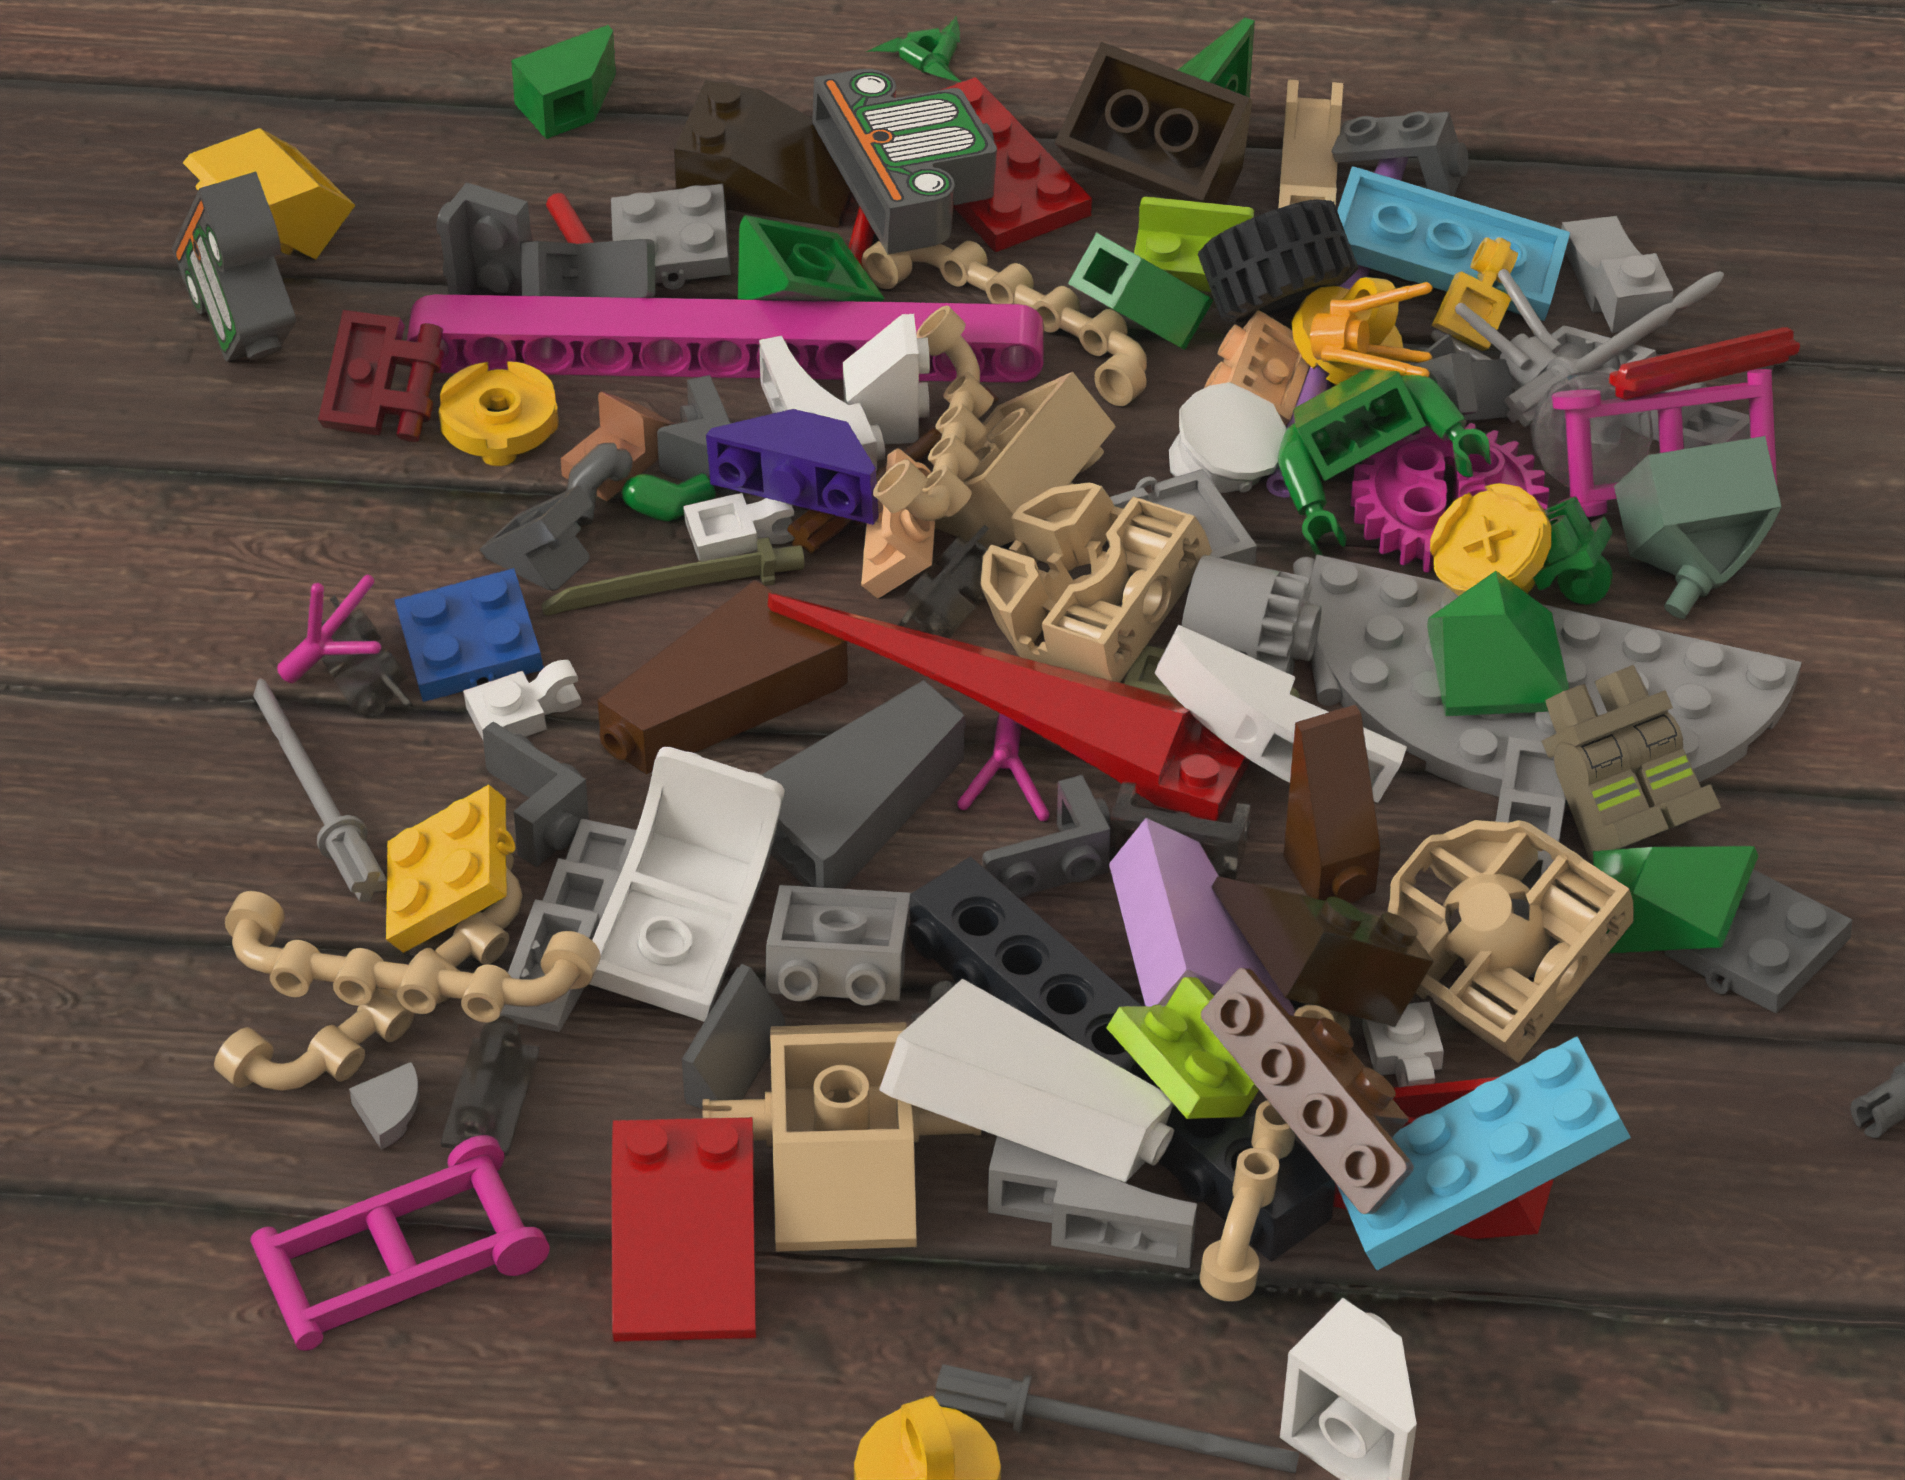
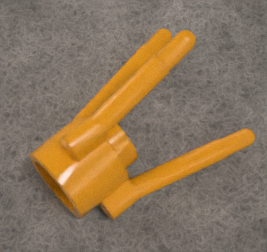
(1345, 338)

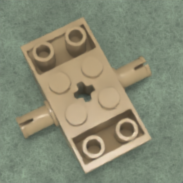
(838, 1139)

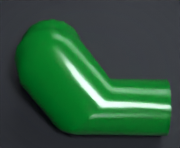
(663, 498)

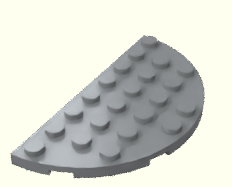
(1385, 665)

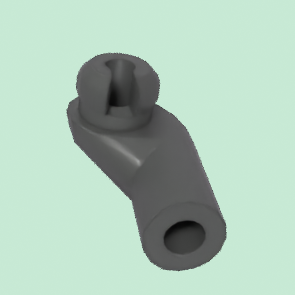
(595, 468)

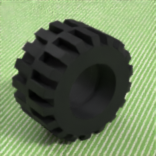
(1277, 259)

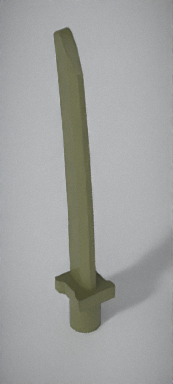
(763, 563)

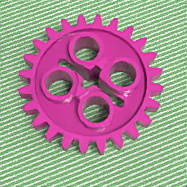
(1404, 488)

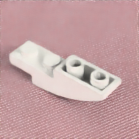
(1253, 707)

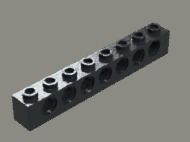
(1010, 952)

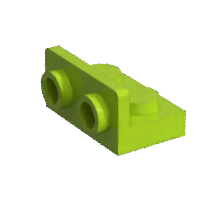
(1176, 230)
(1185, 1054)

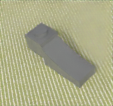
(1614, 272)
(1089, 1208)

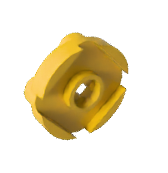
(500, 434)

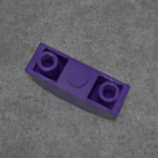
(797, 462)

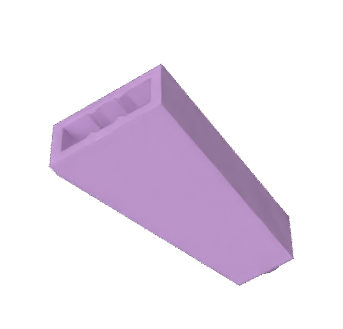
(1176, 917)

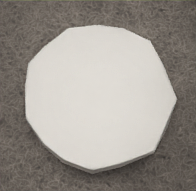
(1228, 436)

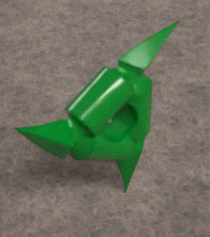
(917, 46)

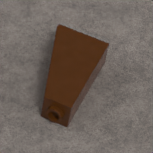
(720, 681)

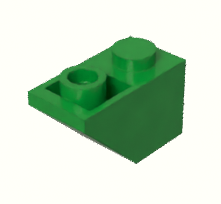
(565, 81)
(1140, 291)

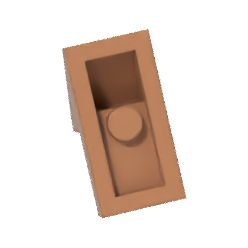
(628, 427)

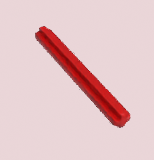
(1703, 363)

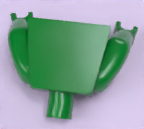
(1358, 422)

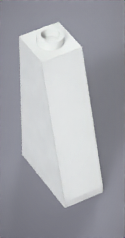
(1027, 1084)

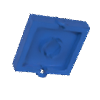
(468, 634)

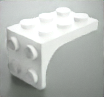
(687, 883)

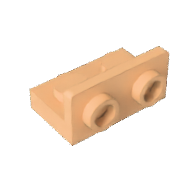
(1263, 362)
(897, 543)

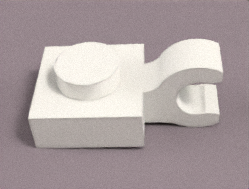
(732, 527)
(522, 704)
(1409, 1048)

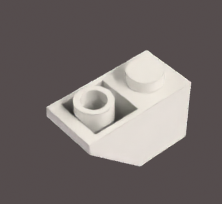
(886, 380)

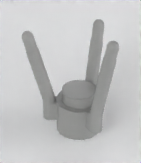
(1524, 355)

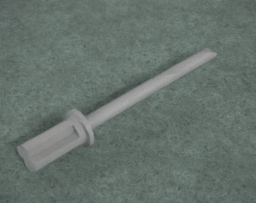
(1525, 399)
(341, 836)

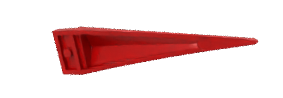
(1106, 723)

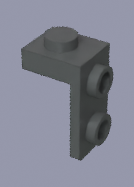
(1414, 134)
(589, 269)
(1473, 386)
(554, 792)
(1061, 857)

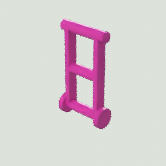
(1587, 404)
(470, 1165)

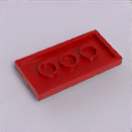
(1029, 187)

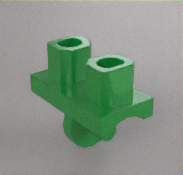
(1576, 554)

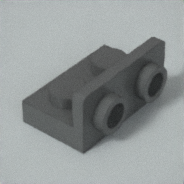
(483, 240)

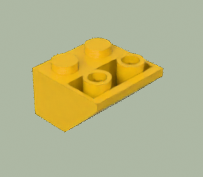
(299, 195)

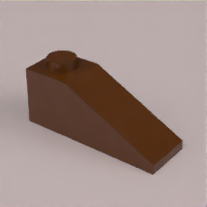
(1331, 809)

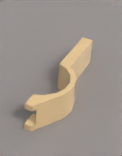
(1308, 139)

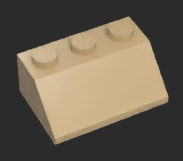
(1027, 449)

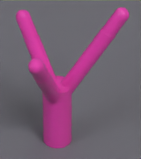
(319, 637)
(1006, 756)

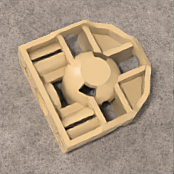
(1083, 615)
(1498, 947)

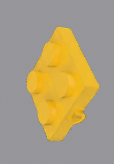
(447, 868)

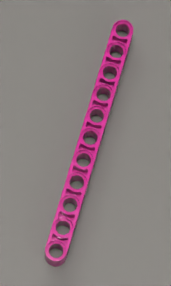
(707, 334)

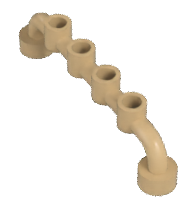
(1117, 379)
(952, 457)
(257, 919)
(334, 1049)
(1230, 1264)

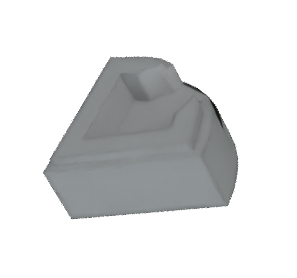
(387, 1103)

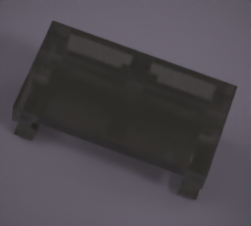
(1220, 840)

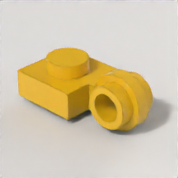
(1478, 293)

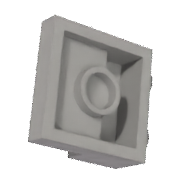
(837, 944)

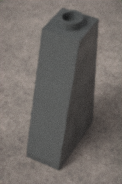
(864, 784)

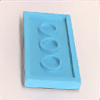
(1435, 236)
(1492, 1150)

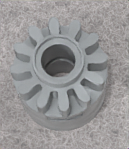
(1253, 611)

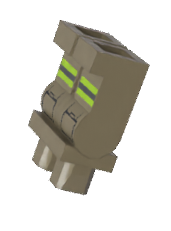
(1624, 767)

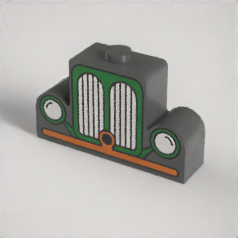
(904, 154)
(232, 270)

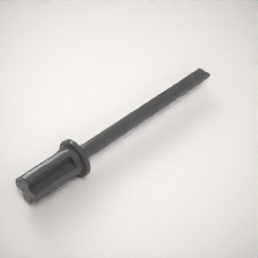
(1011, 1400)

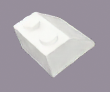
(1350, 1397)

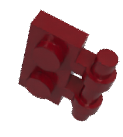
(363, 373)

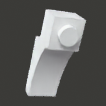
(790, 387)

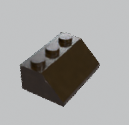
(1157, 128)

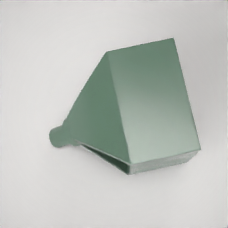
(1699, 513)

